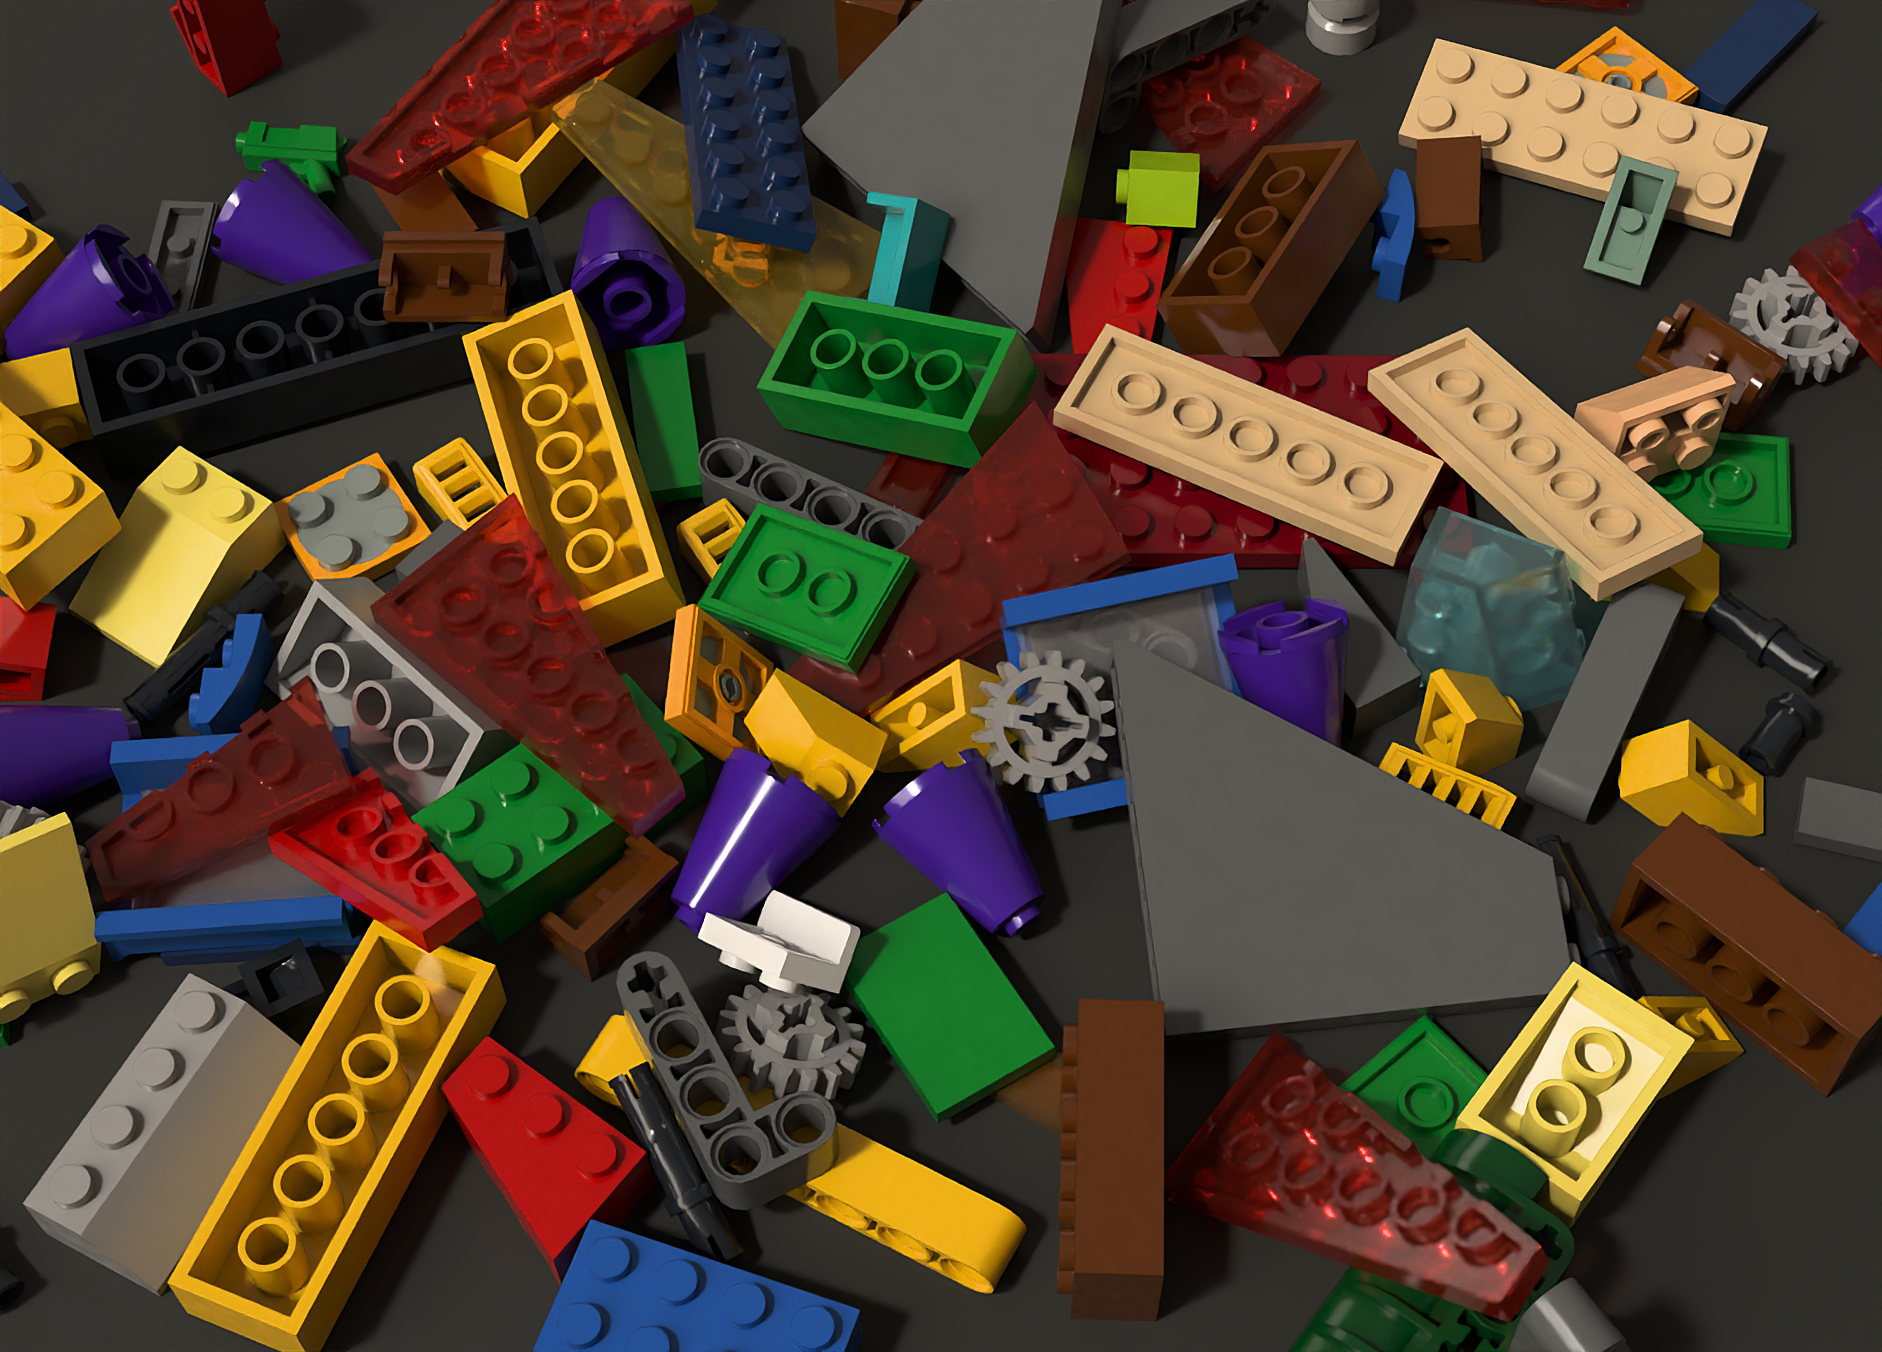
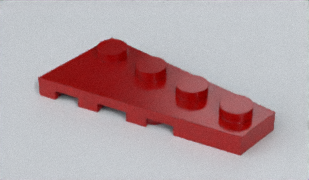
(1115, 279)
(381, 865)

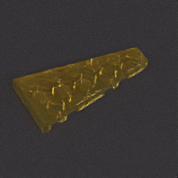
(648, 164)

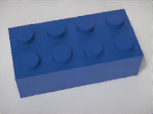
(660, 1298)

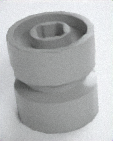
(1342, 25)

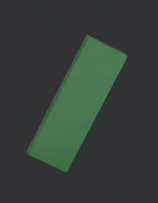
(664, 420)

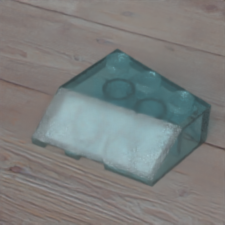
(1492, 610)

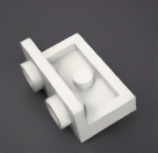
(789, 944)

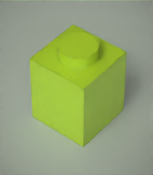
(1160, 188)

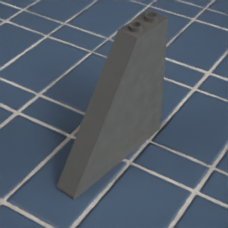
(991, 122)
(1310, 883)

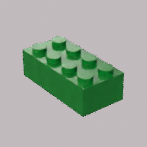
(897, 379)
(534, 838)

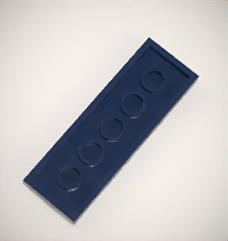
(743, 134)

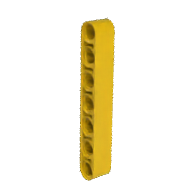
(865, 1188)

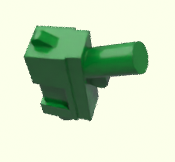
(309, 151)

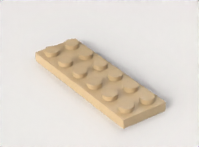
(1576, 129)
(1249, 444)
(1535, 463)

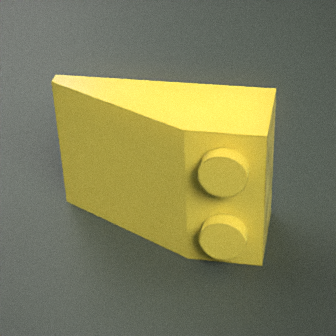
(180, 550)
(43, 917)
(1577, 1086)

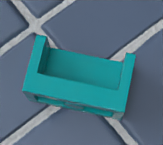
(907, 251)

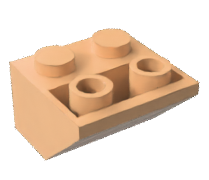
(1661, 420)

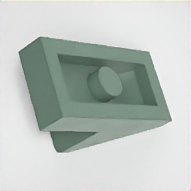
(1631, 220)

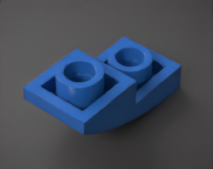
(1393, 236)
(234, 691)

